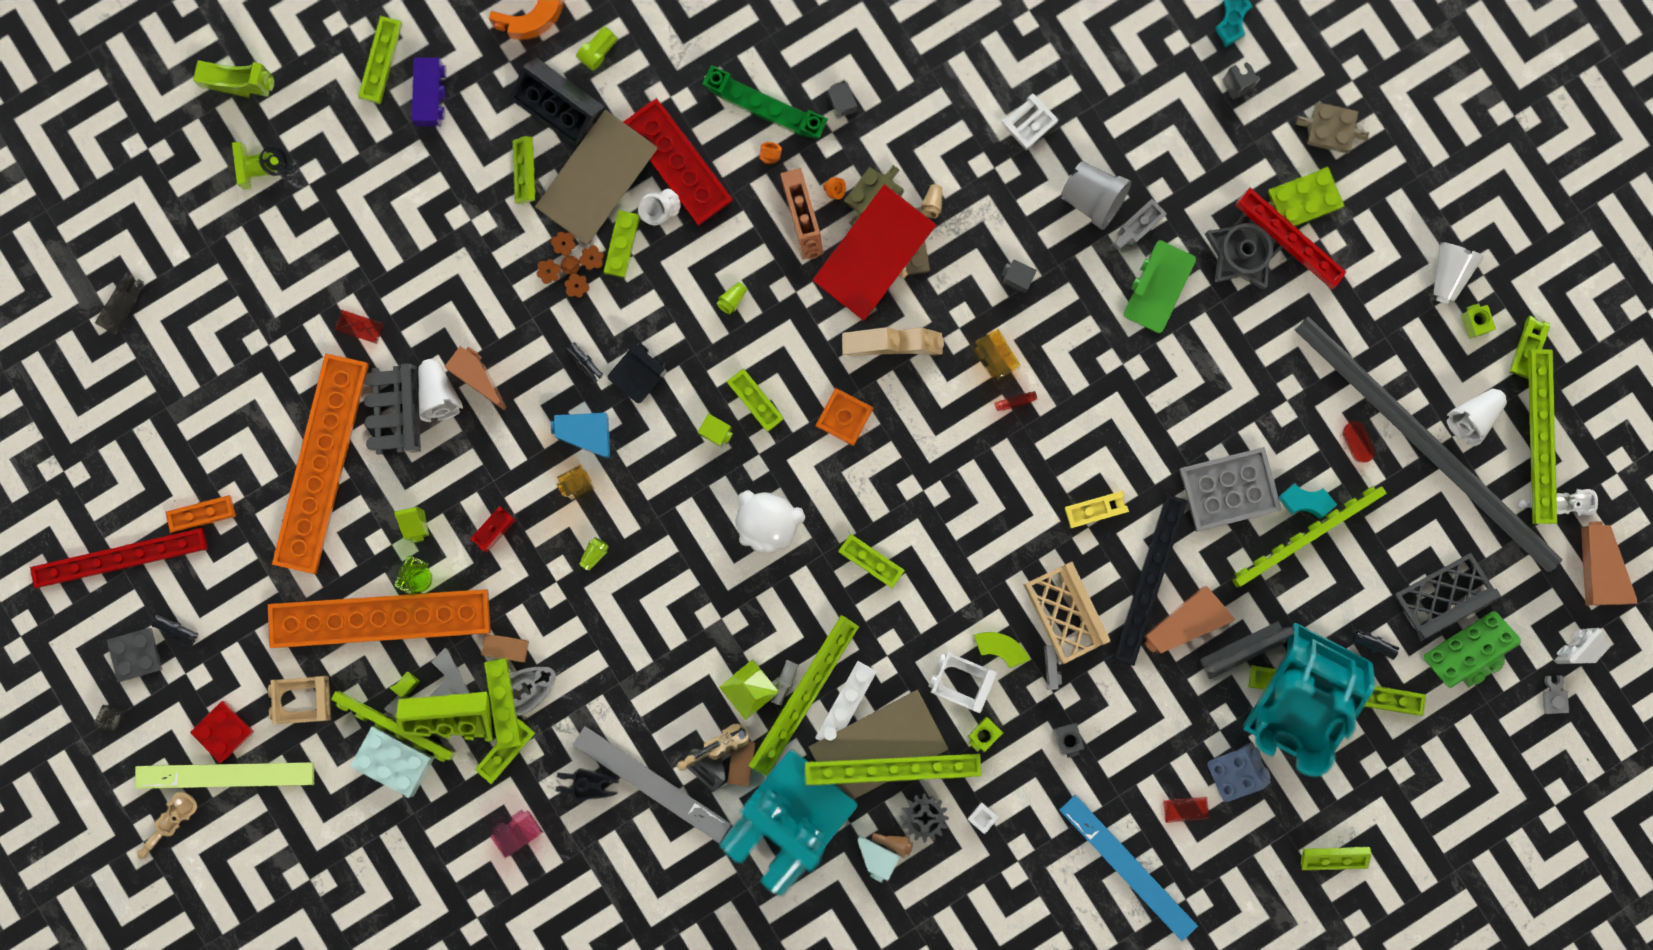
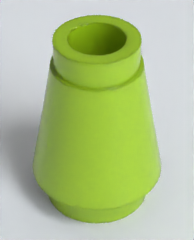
(731, 298)
(593, 553)

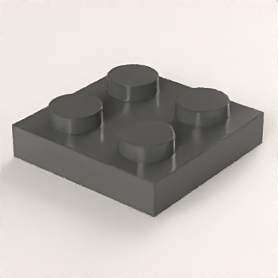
(134, 655)

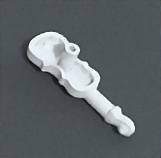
(1582, 502)

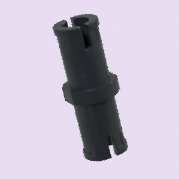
(584, 362)
(174, 629)
(1376, 644)

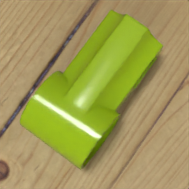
(593, 52)

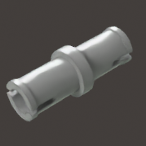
(784, 681)

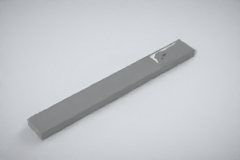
(651, 784)

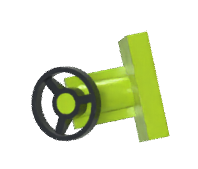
(256, 165)

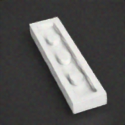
(847, 701)

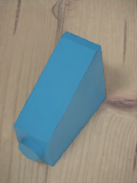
(584, 431)

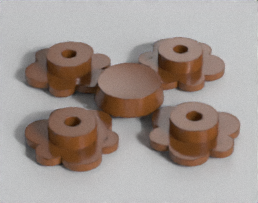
(570, 264)

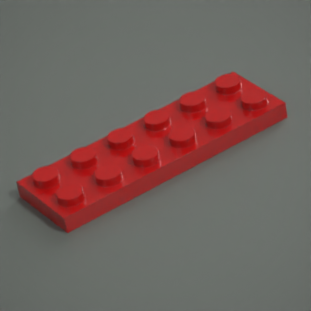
(680, 163)

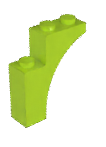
(234, 79)

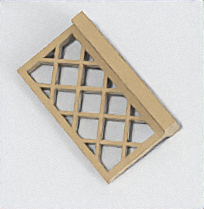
(1082, 604)

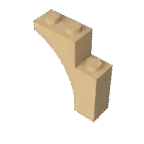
(892, 342)

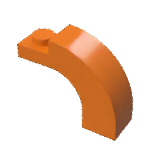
(529, 25)

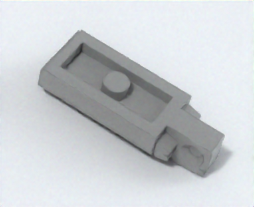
(1139, 224)

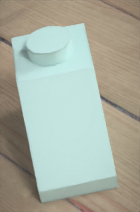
(877, 859)

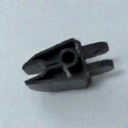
(587, 784)

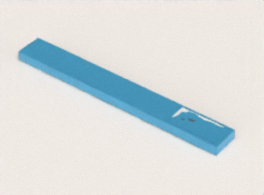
(1128, 868)

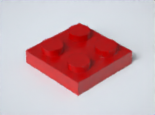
(221, 732)

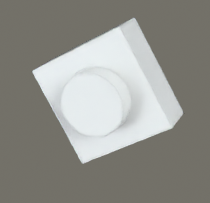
(983, 818)

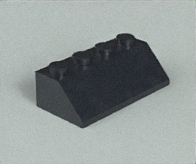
(555, 101)

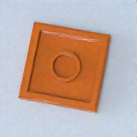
(844, 417)

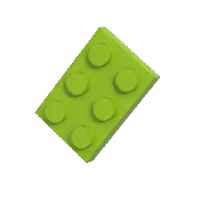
(1306, 197)

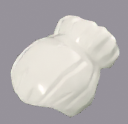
(657, 207)

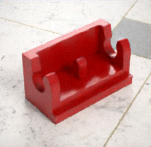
(493, 529)

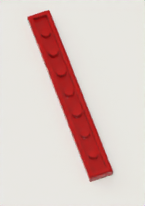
(118, 558)

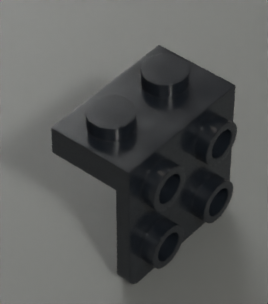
(637, 372)

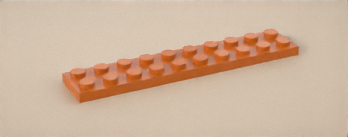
(320, 464)
(379, 618)

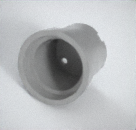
(1096, 193)

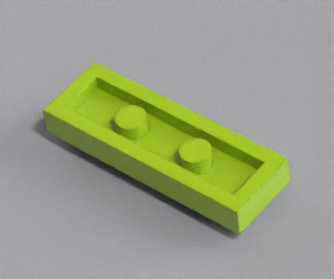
(523, 170)
(621, 244)
(755, 400)
(871, 561)
(498, 760)
(1335, 858)

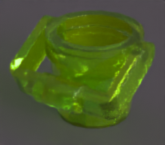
(415, 576)

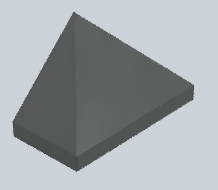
(708, 771)

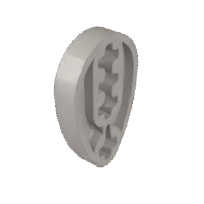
(538, 691)

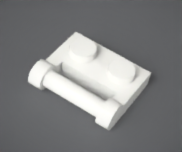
(1034, 126)

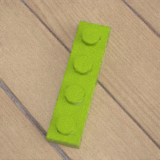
(380, 59)
(502, 703)

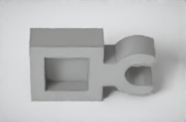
(1555, 700)

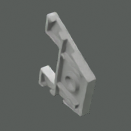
(452, 685)

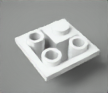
(1586, 647)

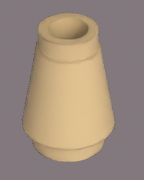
(932, 202)

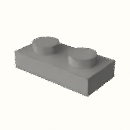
(1053, 677)

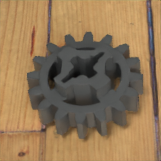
(924, 807)

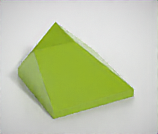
(749, 689)

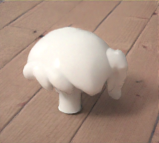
(766, 521)

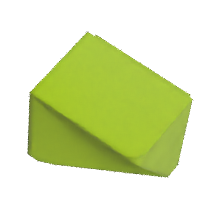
(405, 685)

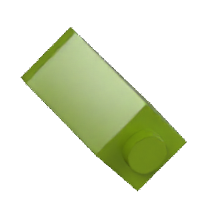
(412, 524)

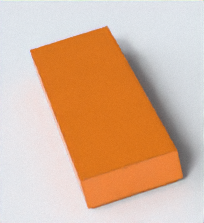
(200, 514)

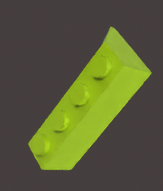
(446, 715)

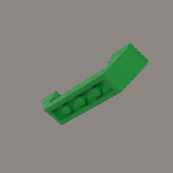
(762, 105)

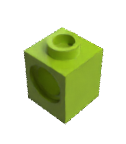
(1472, 328)
(715, 430)
(994, 734)

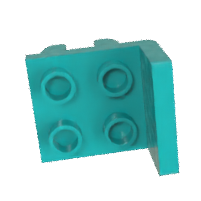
(1311, 701)
(793, 816)

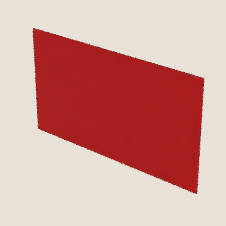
(874, 252)

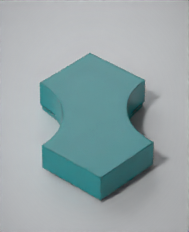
(1231, 27)
(1297, 499)

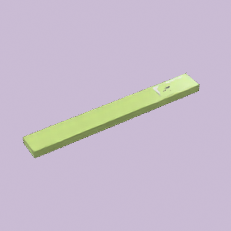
(224, 775)

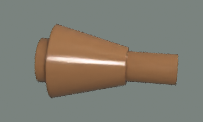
(897, 844)

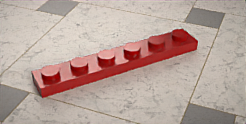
(1290, 238)

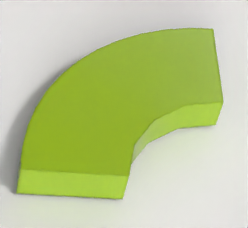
(1001, 646)

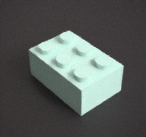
(392, 762)

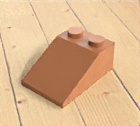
(469, 368)

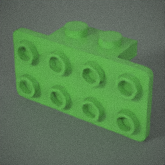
(1159, 286)
(1473, 651)

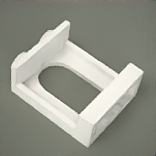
(952, 660)

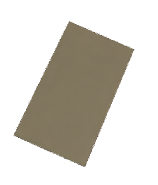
(596, 177)
(891, 732)

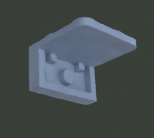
(1239, 772)

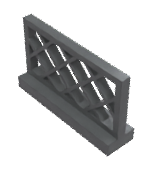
(1452, 615)
(1245, 649)

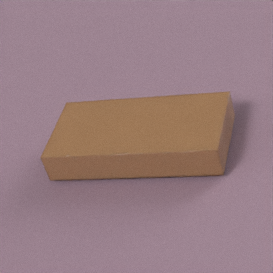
(505, 647)
(739, 770)

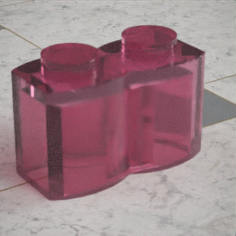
(516, 834)

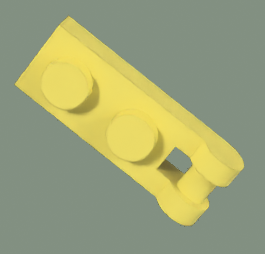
(1095, 509)

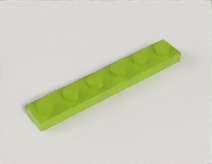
(384, 722)

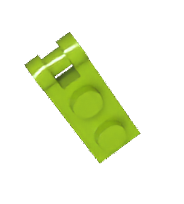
(1527, 342)

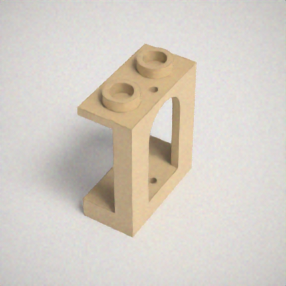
(279, 687)

